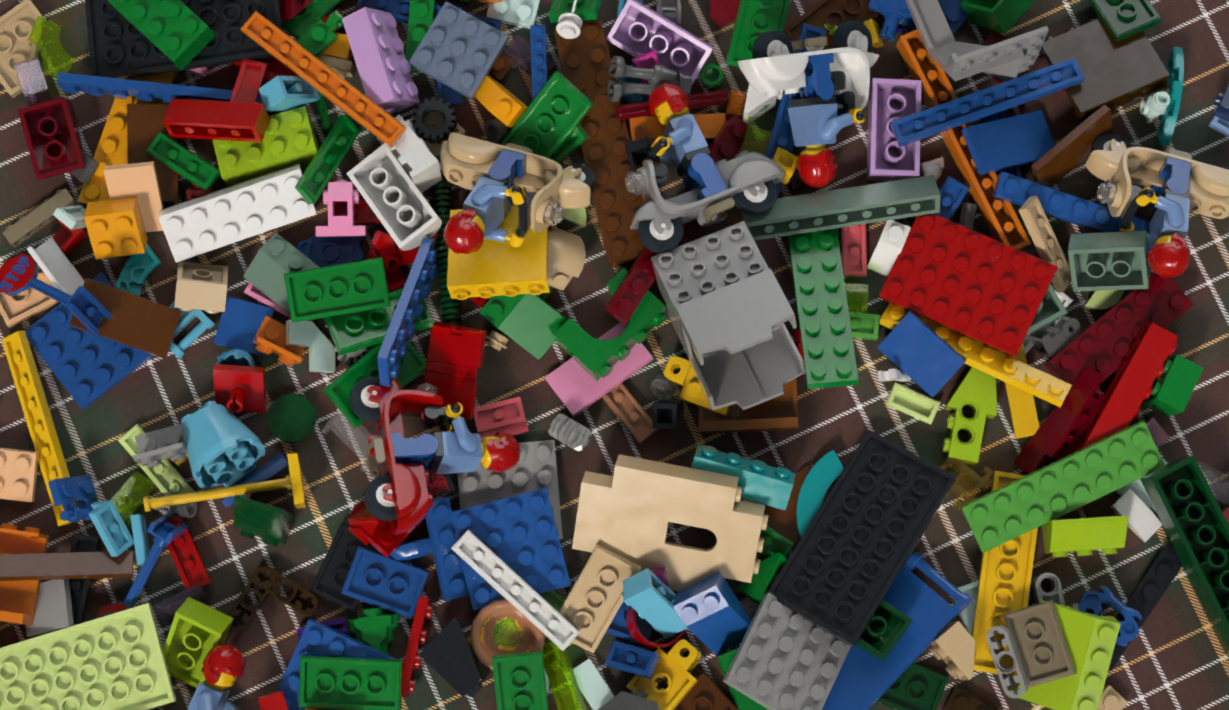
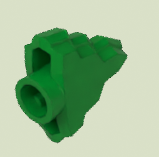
(375, 628)

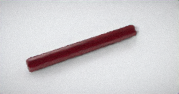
(695, 101)

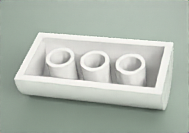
(395, 199)

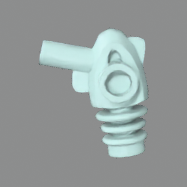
(1154, 105)

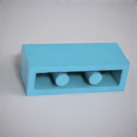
(653, 602)

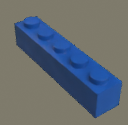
(538, 58)

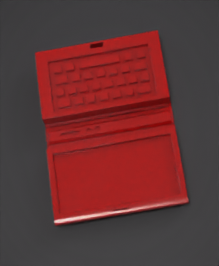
(454, 363)

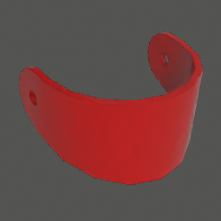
(635, 633)

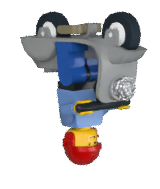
(714, 188)

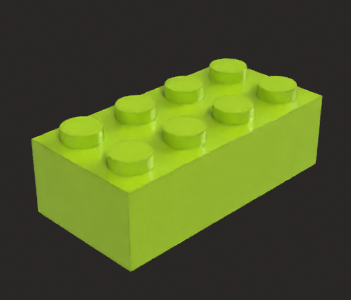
(286, 142)

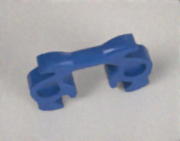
(1092, 602)

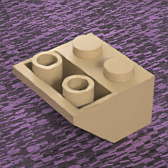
(956, 649)

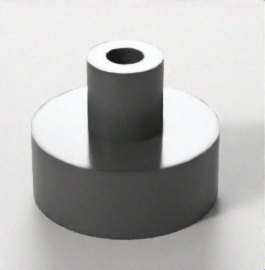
(496, 130)

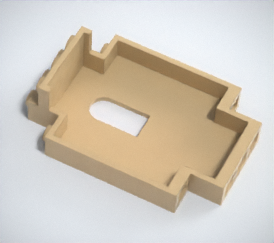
(636, 504)

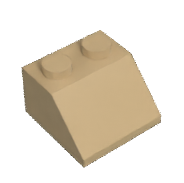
(201, 287)

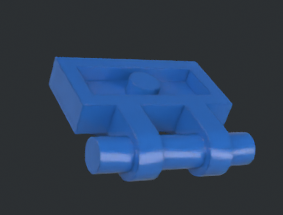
(73, 490)

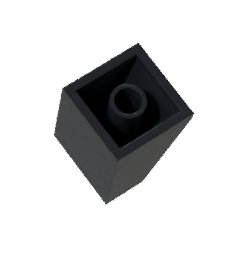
(454, 659)

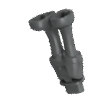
(656, 76)

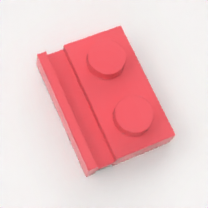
(501, 416)

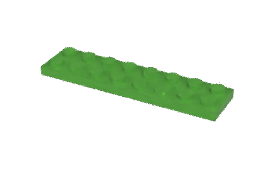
(1062, 486)

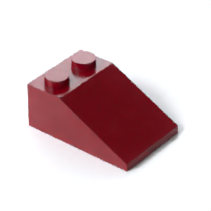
(52, 137)

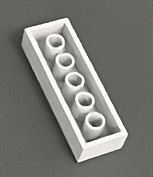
(235, 213)

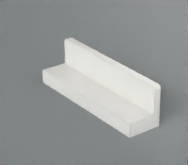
(57, 266)

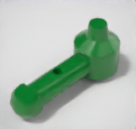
(326, 124)

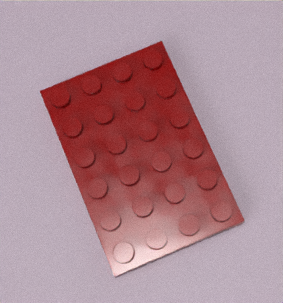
(968, 282)

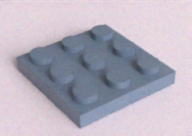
(459, 50)

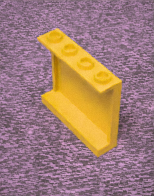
(499, 267)

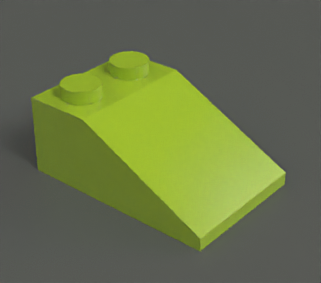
(191, 637)

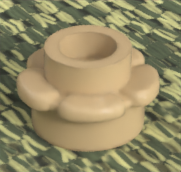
(497, 341)

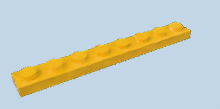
(990, 360)
(36, 412)

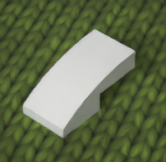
(1140, 517)

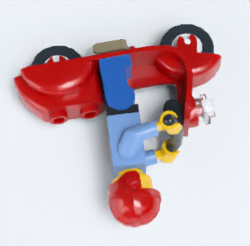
(406, 462)

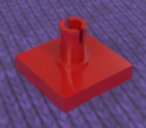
(240, 388)

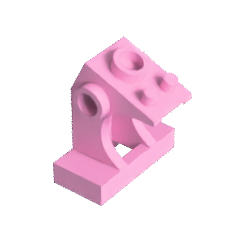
(341, 225)

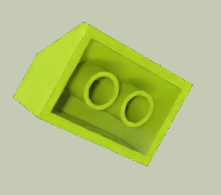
(1085, 535)

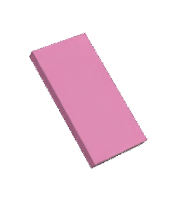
(580, 389)

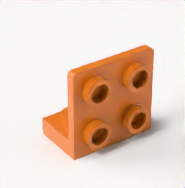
(272, 339)

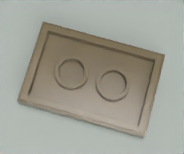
(1040, 643)

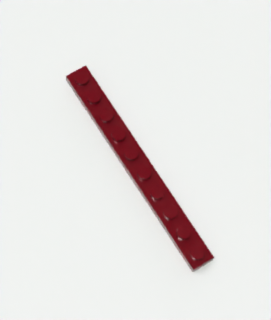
(642, 273)

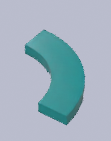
(1175, 67)
(136, 271)
(814, 489)

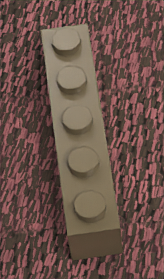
(38, 217)

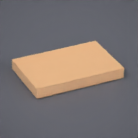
(138, 181)
(26, 303)

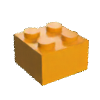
(115, 227)

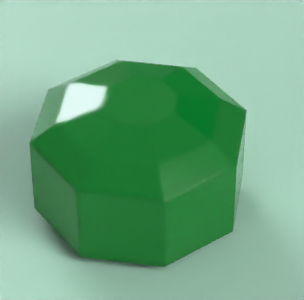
(711, 75)

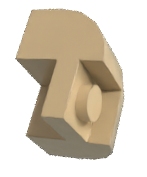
(565, 257)

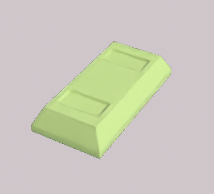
(913, 403)

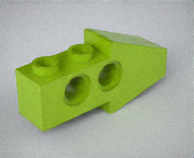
(978, 393)

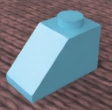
(287, 93)

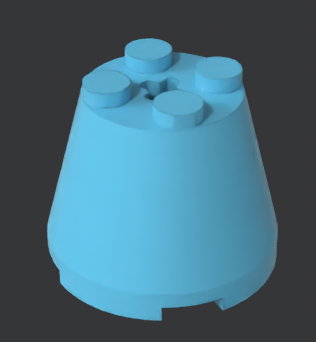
(219, 446)

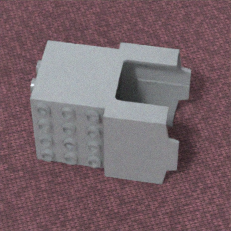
(729, 317)

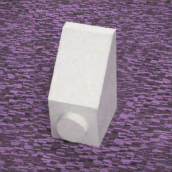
(888, 247)

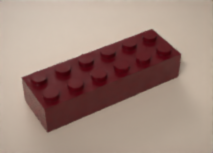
(1113, 334)

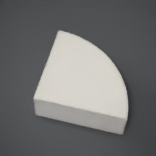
(932, 167)

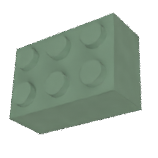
(1109, 261)

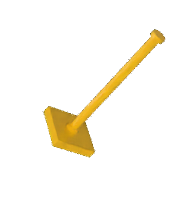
(291, 482)

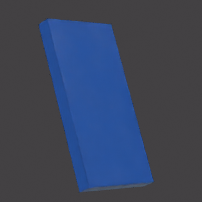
(1008, 142)

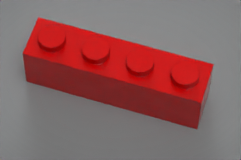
(216, 120)

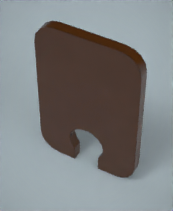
(785, 520)

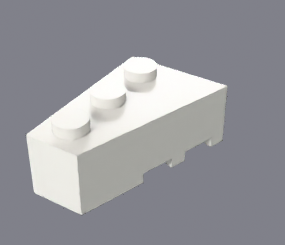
(416, 158)

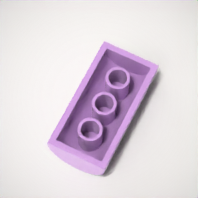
(642, 29)

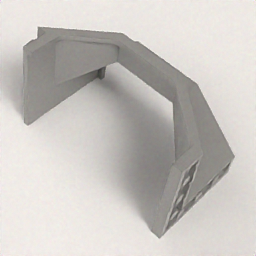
(960, 60)

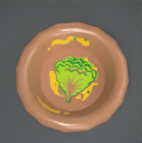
(503, 630)

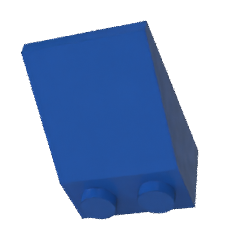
(713, 613)

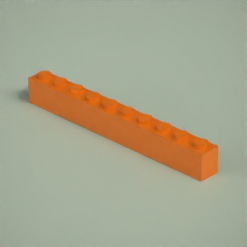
(936, 90)

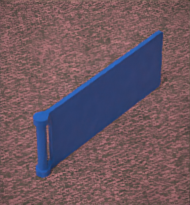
(867, 678)

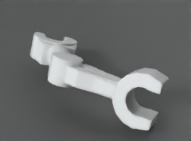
(893, 375)

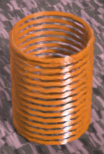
(729, 106)

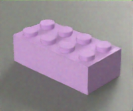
(381, 59)
(889, 102)

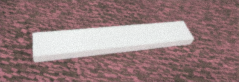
(515, 590)

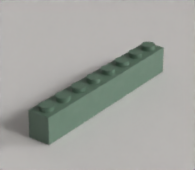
(846, 207)

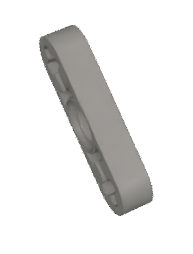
(1002, 671)

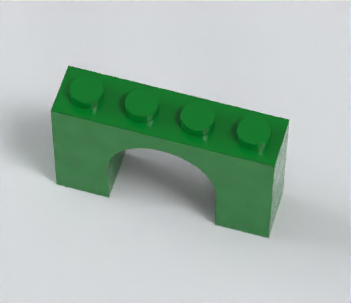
(600, 356)

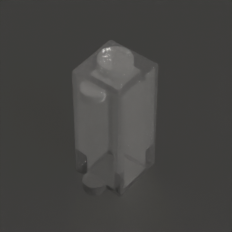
(354, 438)

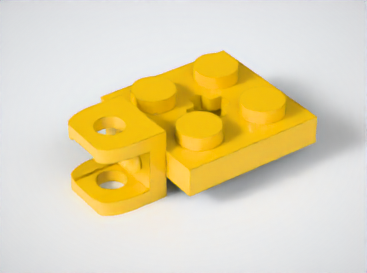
(688, 381)
(677, 671)

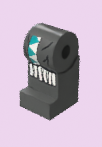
(1056, 336)

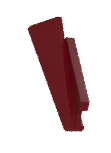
(1064, 425)

